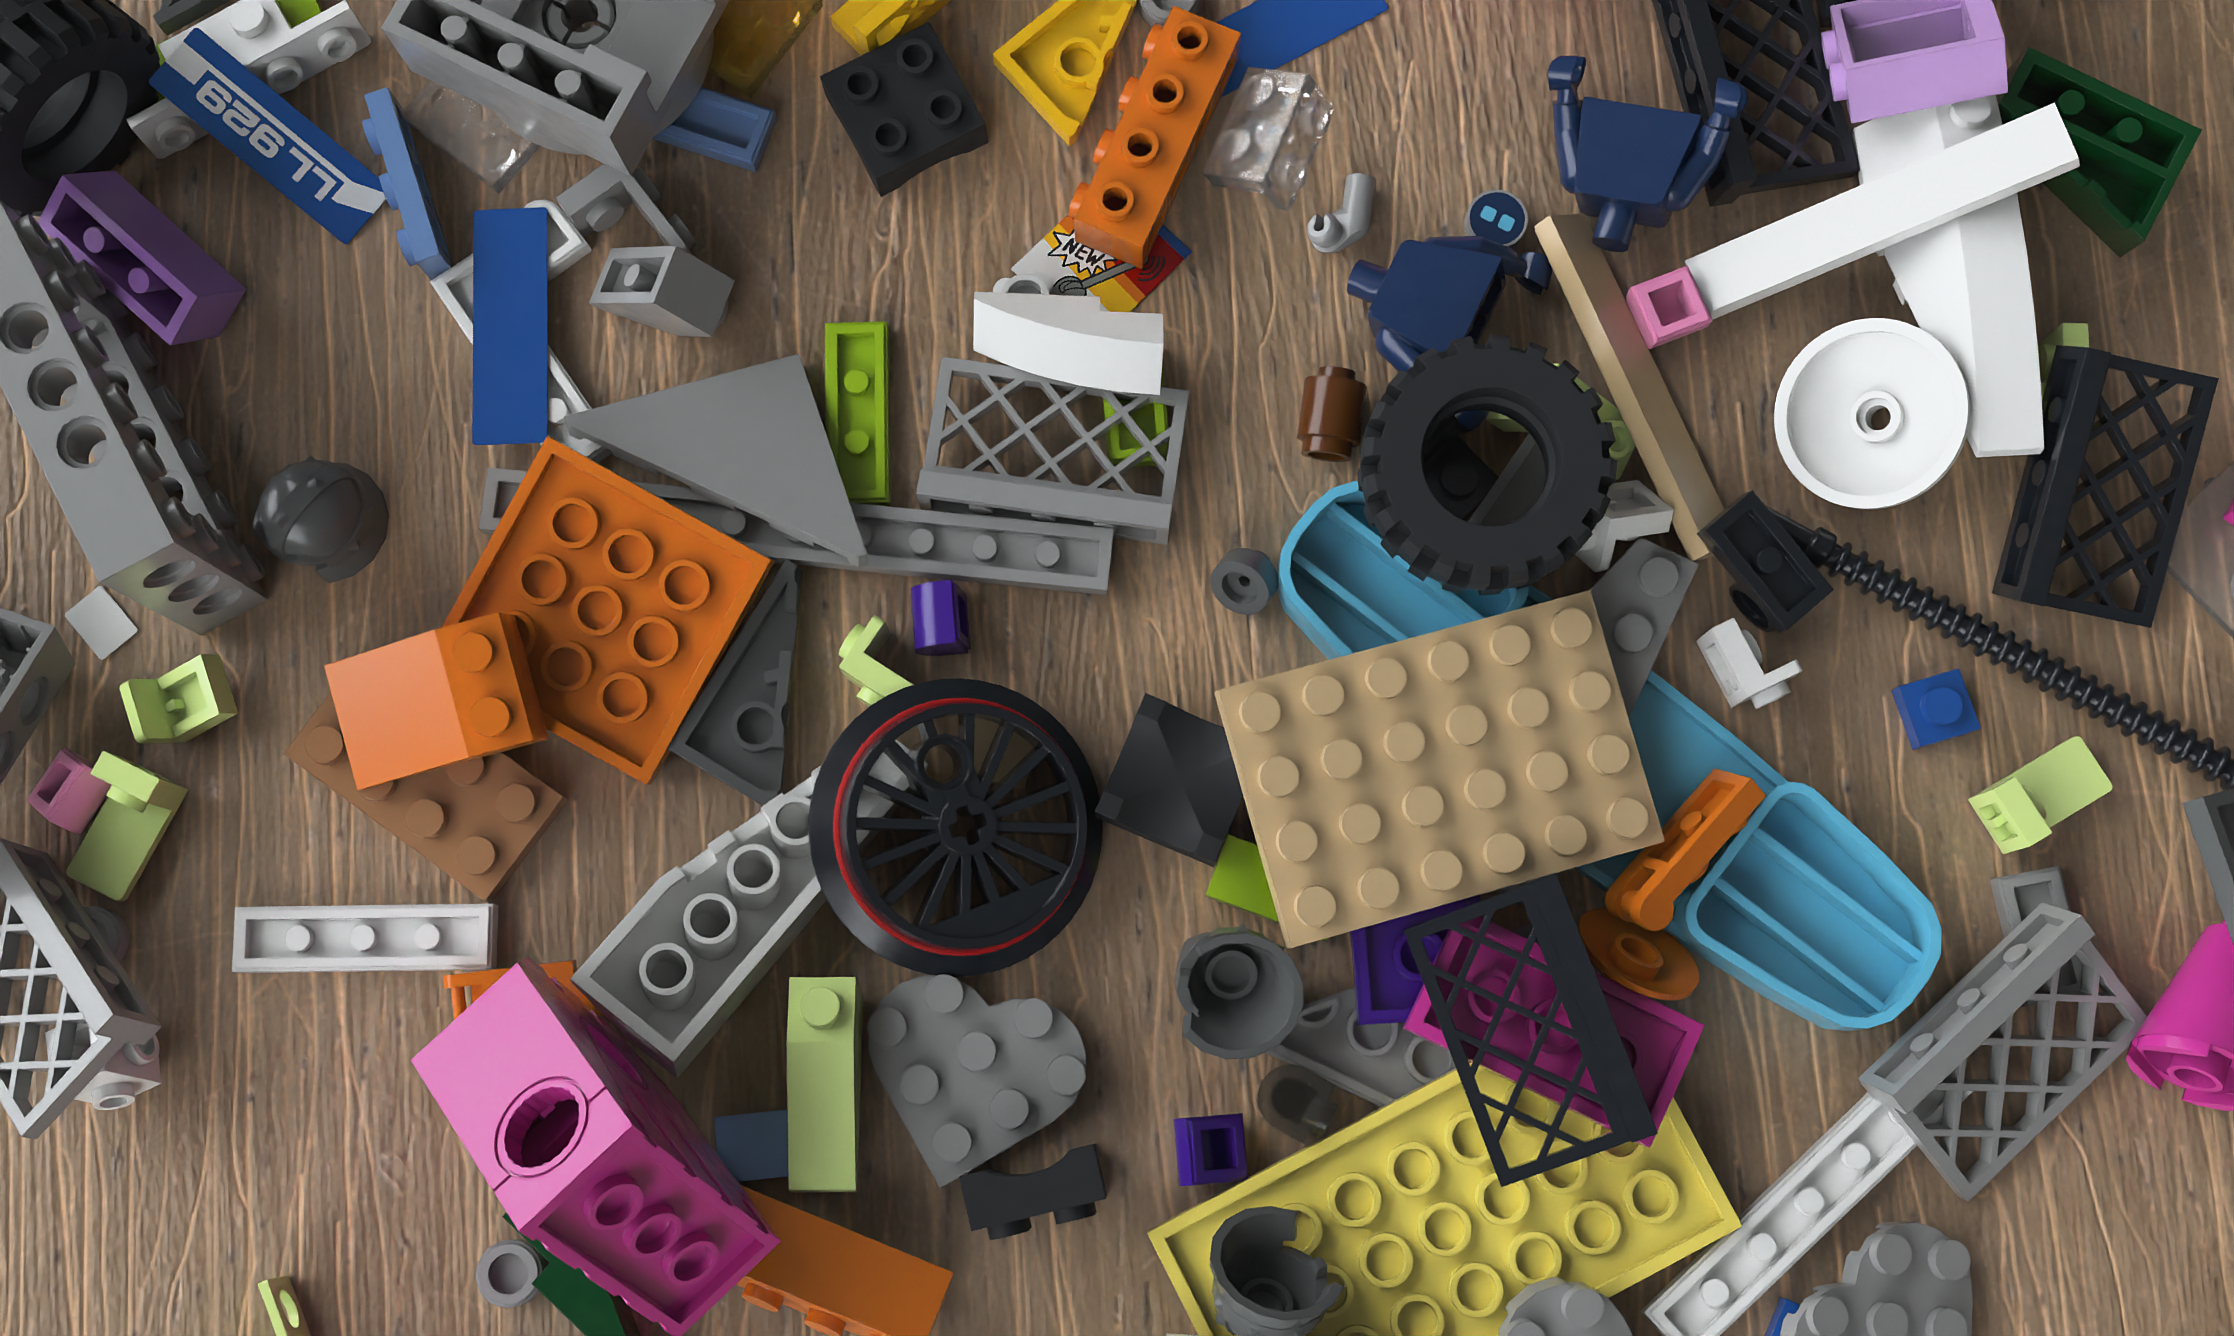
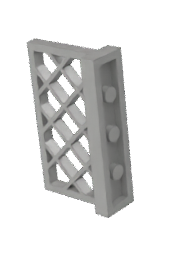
(1031, 498)
(92, 981)
(1985, 1005)

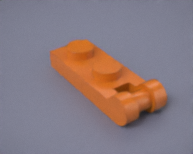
(1692, 837)

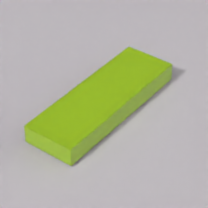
(859, 408)

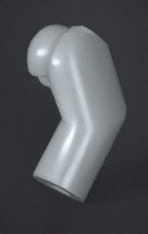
(1348, 223)

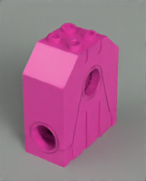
(593, 1149)

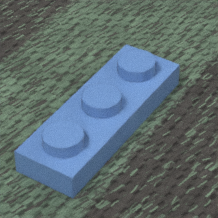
(406, 184)

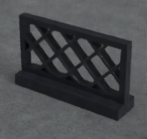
(1698, 63)
(2051, 482)
(1585, 1008)

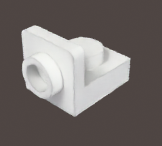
(1630, 514)
(1736, 666)

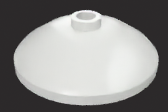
(1838, 386)

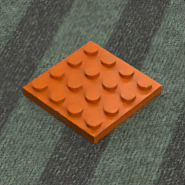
(613, 604)

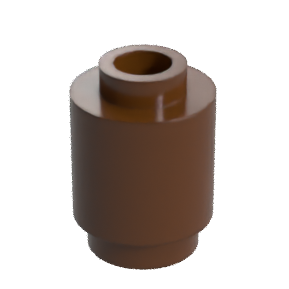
(1331, 414)

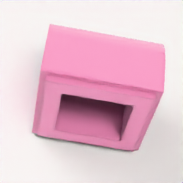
(1668, 307)
(69, 792)

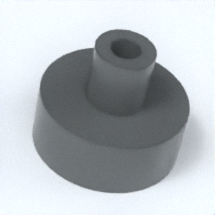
(1244, 581)

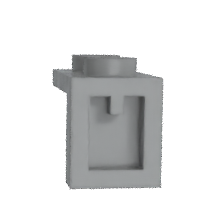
(603, 195)

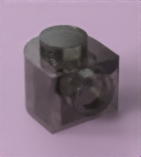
(1295, 1102)

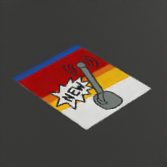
(1087, 272)

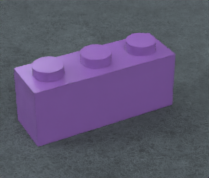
(142, 256)

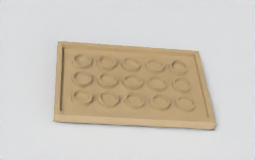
(1438, 768)

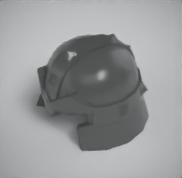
(323, 517)
(1237, 992)
(1267, 1285)

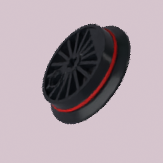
(1003, 926)

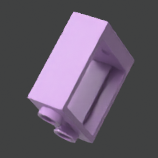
(1913, 54)

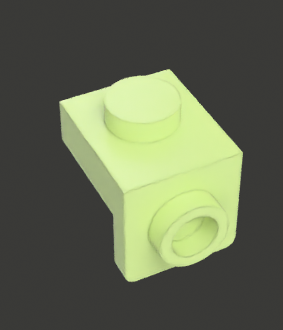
(859, 663)
(179, 702)

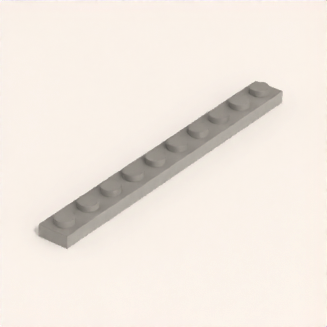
(898, 541)

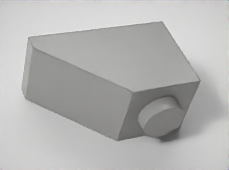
(663, 290)

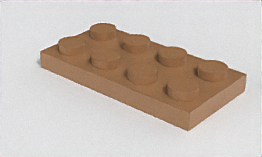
(463, 818)

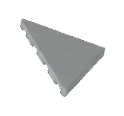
(741, 442)
(1365, 1060)

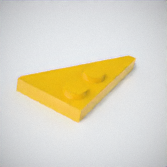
(1064, 59)

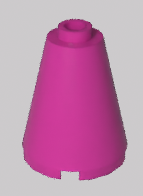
(2192, 1026)

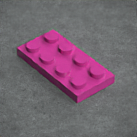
(1653, 1035)

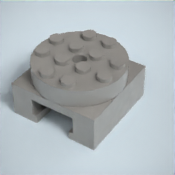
(561, 87)

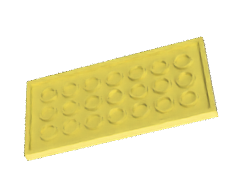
(1429, 1235)

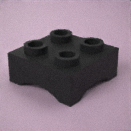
(904, 108)
(1174, 782)
(1008, 1200)

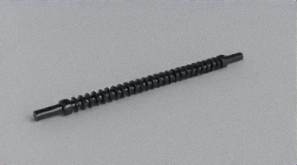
(1822, 550)

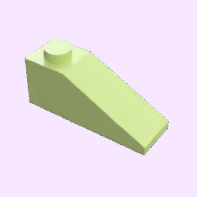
(824, 1083)

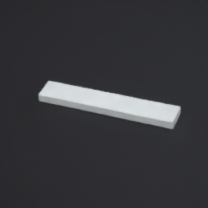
(1885, 211)
(1788, 1219)

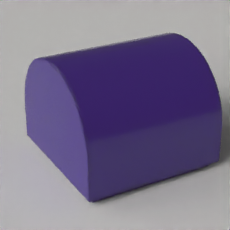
(940, 619)
(1210, 1149)

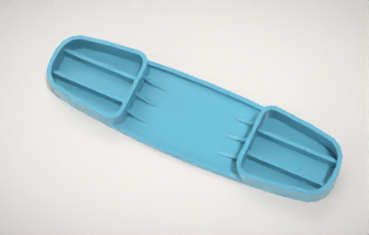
(1786, 904)

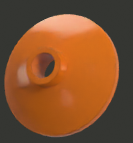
(1638, 958)

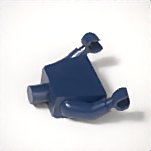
(1634, 159)
(1439, 295)

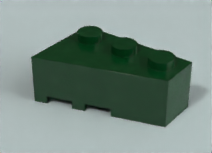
(2123, 147)

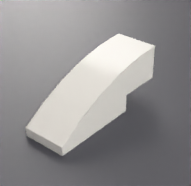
(1071, 340)

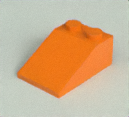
(436, 700)

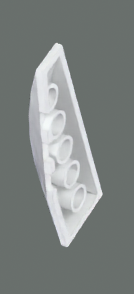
(1967, 279)
(716, 926)

